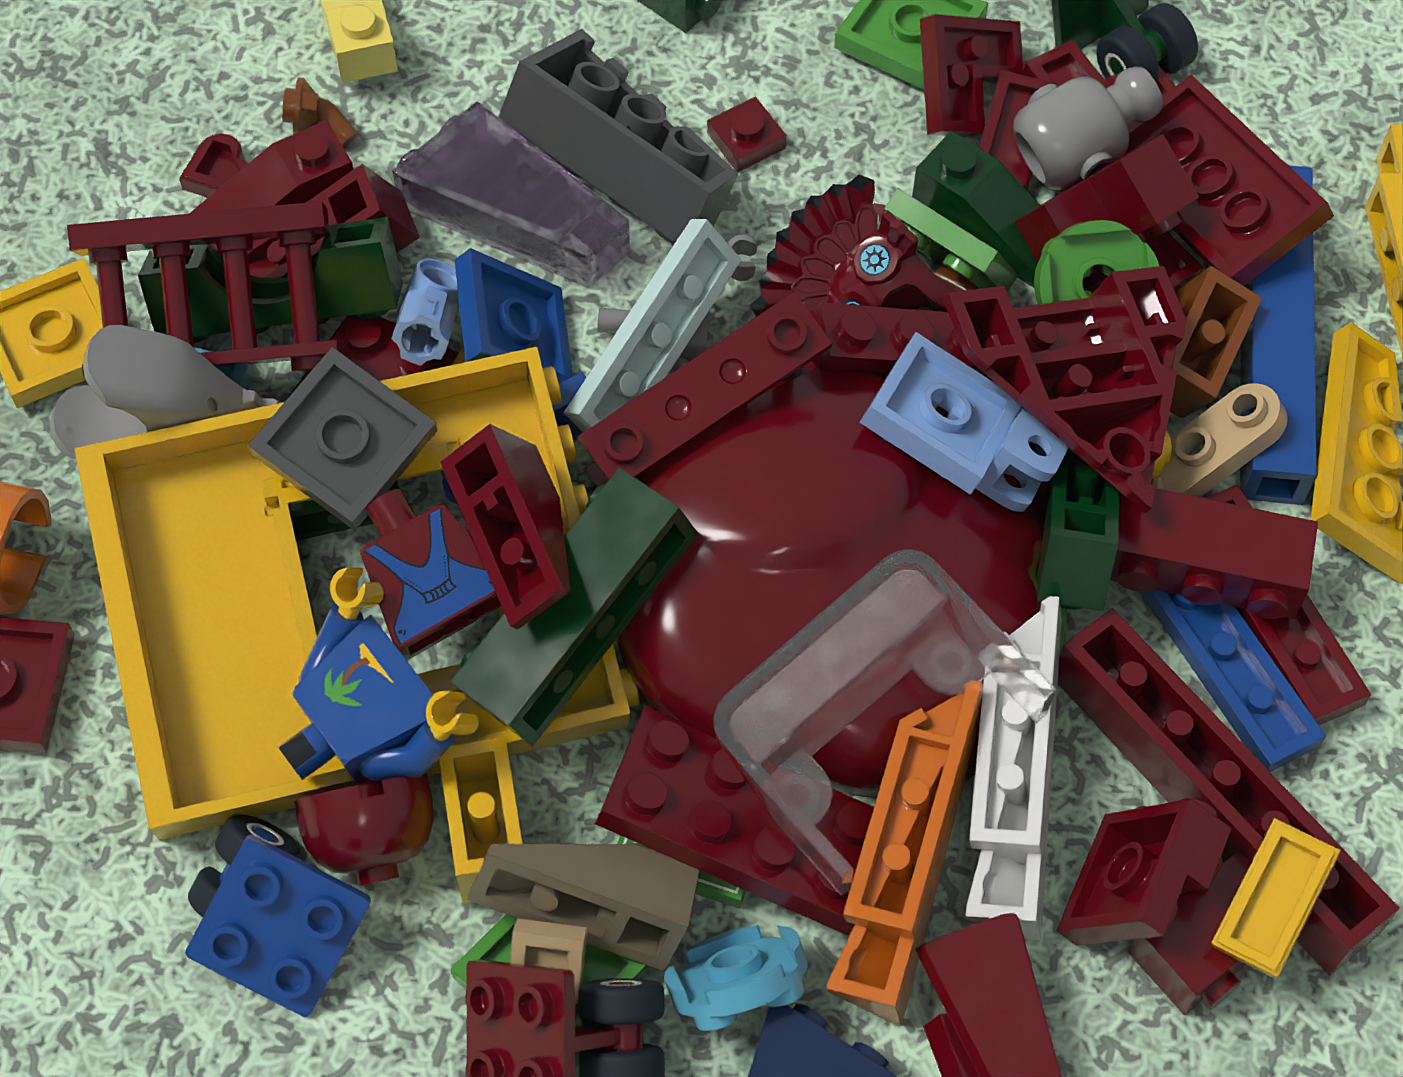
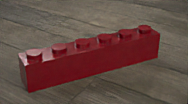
(1195, 756)

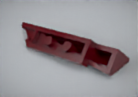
(990, 1001)

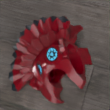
(848, 254)

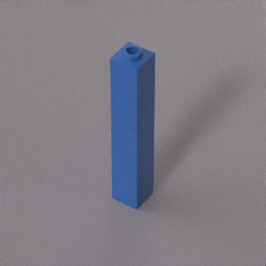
(1282, 356)

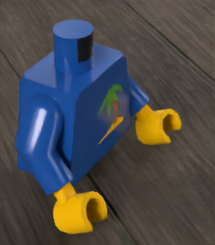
(368, 698)

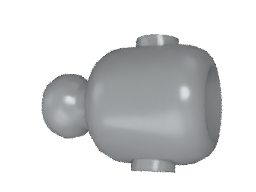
(1082, 125)

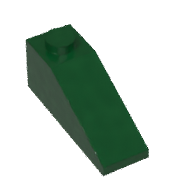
(978, 197)
(1078, 536)

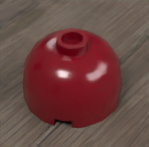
(367, 826)

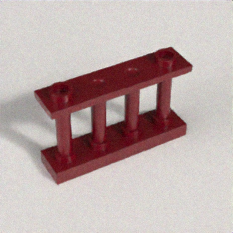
(233, 237)
(706, 391)

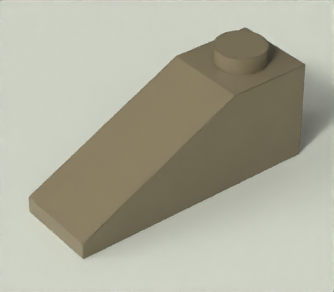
(623, 893)

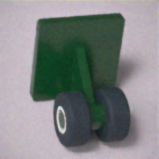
(1155, 39)

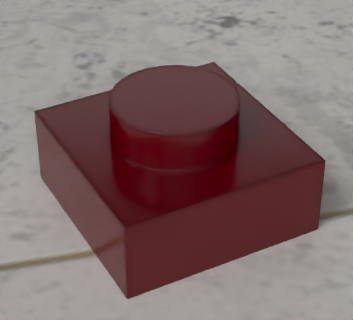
(746, 134)

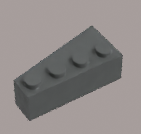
(615, 137)

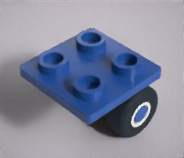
(272, 916)

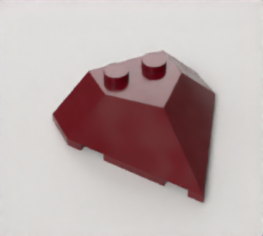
(1086, 367)

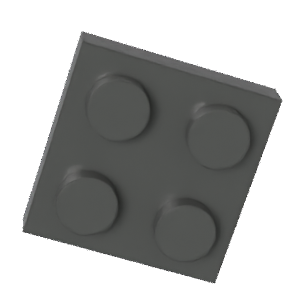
(342, 438)

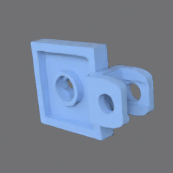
(980, 432)

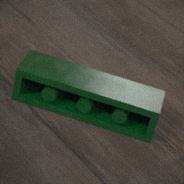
(614, 565)

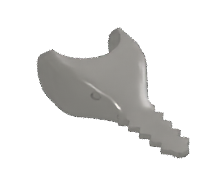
(140, 386)

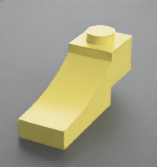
(359, 38)

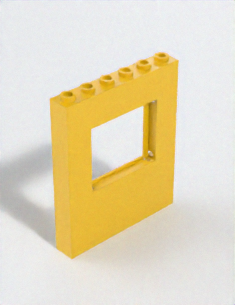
(217, 605)

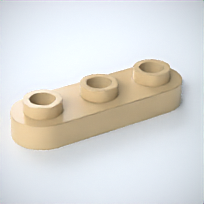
(1227, 437)

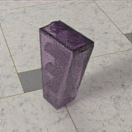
(512, 197)

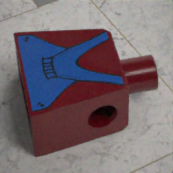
(427, 573)

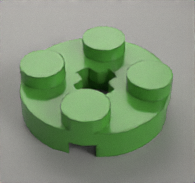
(1090, 243)

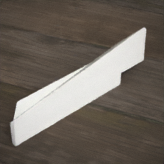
(1015, 787)

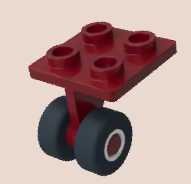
(526, 1023)

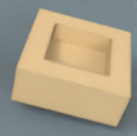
(550, 946)

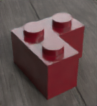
(1135, 190)

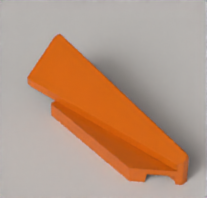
(905, 855)

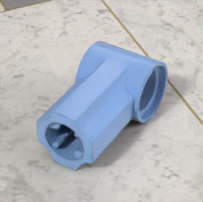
(427, 312)

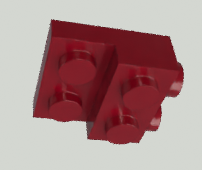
(1140, 869)

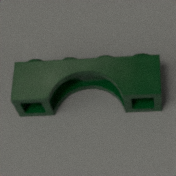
(351, 276)

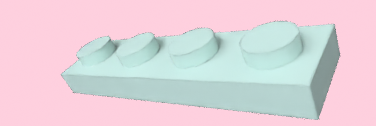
(657, 324)

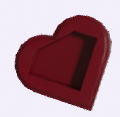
(212, 164)

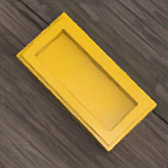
(1275, 898)

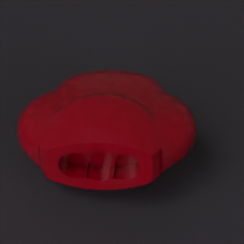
(787, 519)

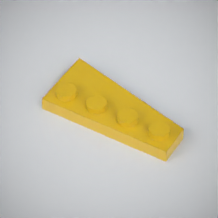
(1359, 454)

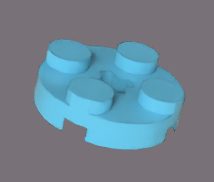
(736, 975)

